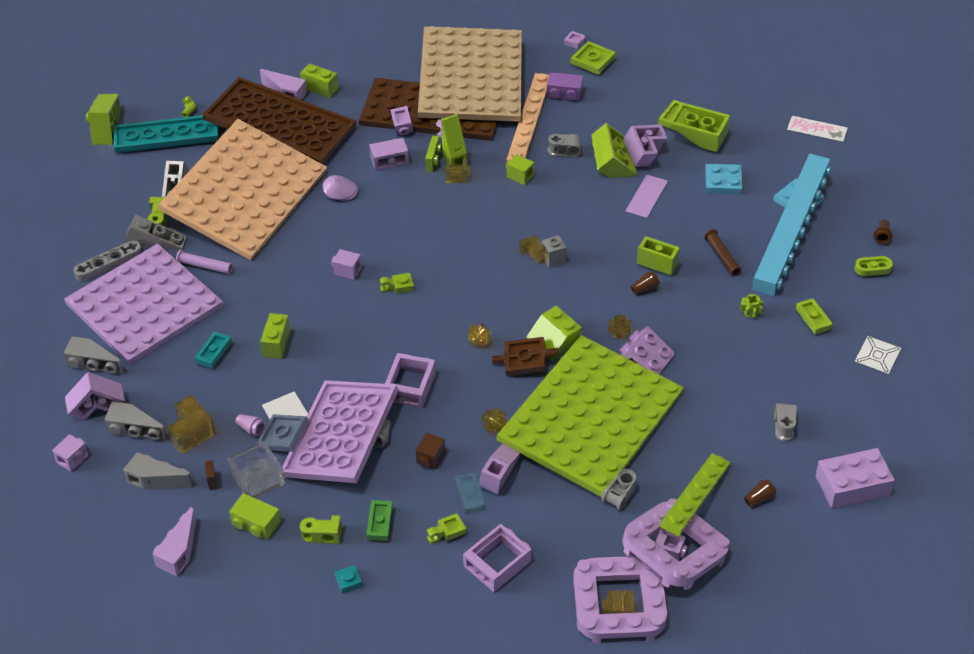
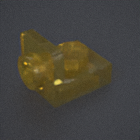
(457, 173)
(534, 247)

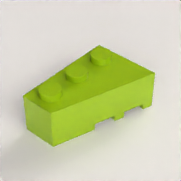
(102, 117)

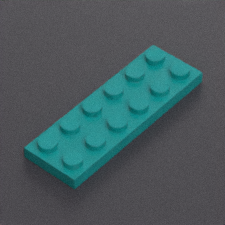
(164, 133)

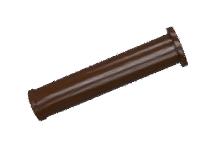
(722, 252)

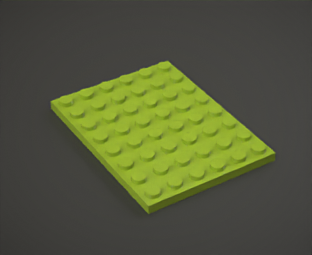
(590, 415)

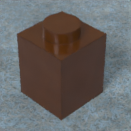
(430, 451)

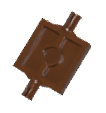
(525, 356)

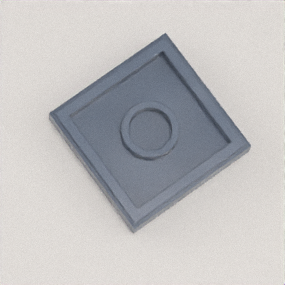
(284, 432)

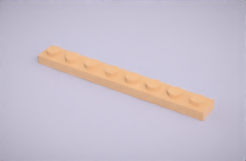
(529, 117)

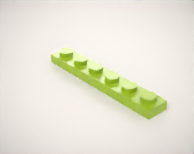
(694, 495)

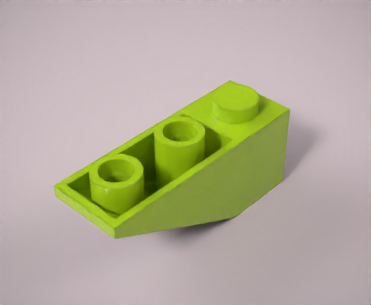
(452, 141)

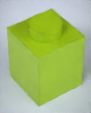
(520, 169)

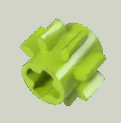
(752, 305)

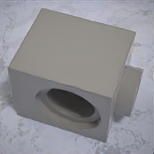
(554, 251)

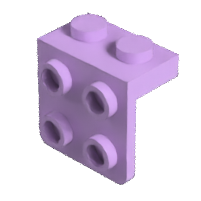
(647, 350)

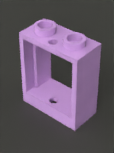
(414, 396)
(482, 571)

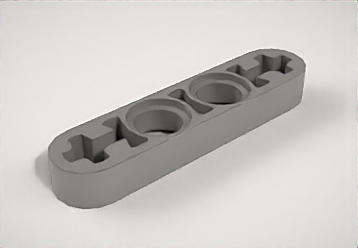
(106, 258)

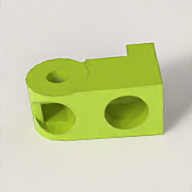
(157, 216)
(321, 530)

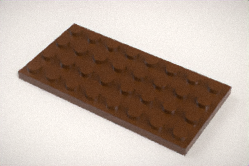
(393, 94)
(288, 119)

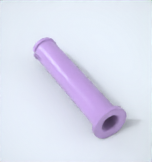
(204, 262)

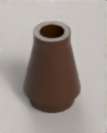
(883, 232)
(645, 283)
(761, 492)

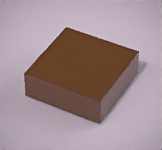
(211, 475)

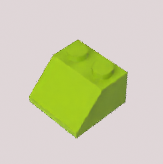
(557, 330)

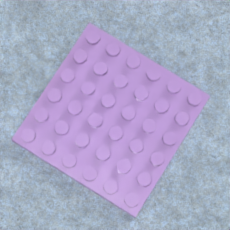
(143, 303)

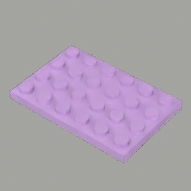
(340, 431)

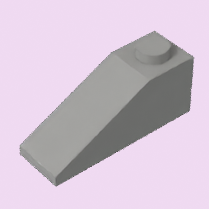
(173, 174)

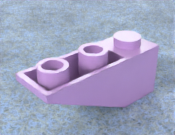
(283, 83)
(498, 468)
(176, 548)

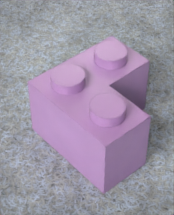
(644, 143)
(92, 393)

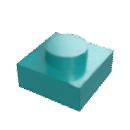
(348, 579)

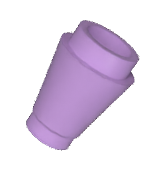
(251, 424)

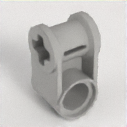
(565, 144)
(785, 421)
(620, 489)

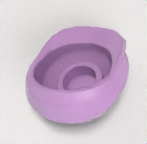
(339, 188)

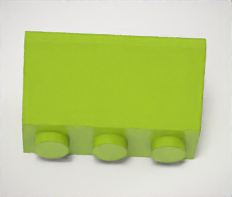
(611, 153)

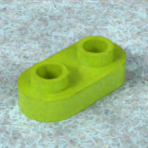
(873, 266)

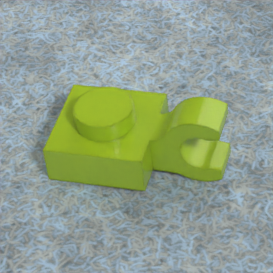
(400, 283)
(448, 527)

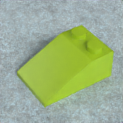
(701, 125)

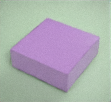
(574, 40)

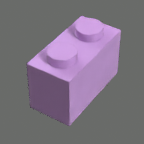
(389, 154)

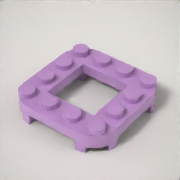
(674, 572)
(619, 625)

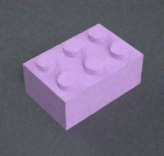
(854, 478)

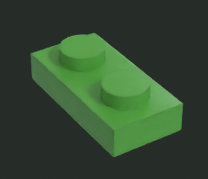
(379, 520)

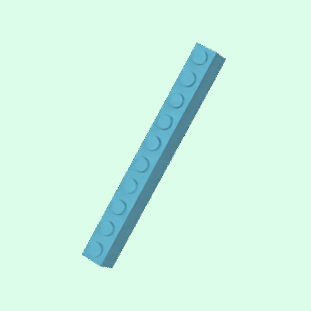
(791, 225)

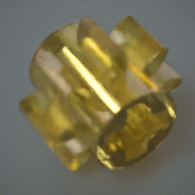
(619, 326)
(479, 334)
(493, 420)

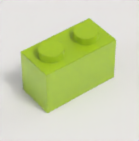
(320, 80)
(658, 255)
(275, 336)
(255, 516)

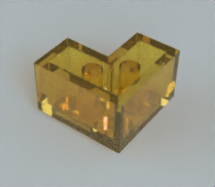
(192, 427)

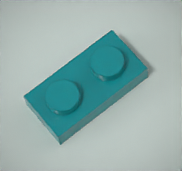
(213, 349)

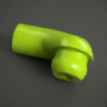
(190, 106)

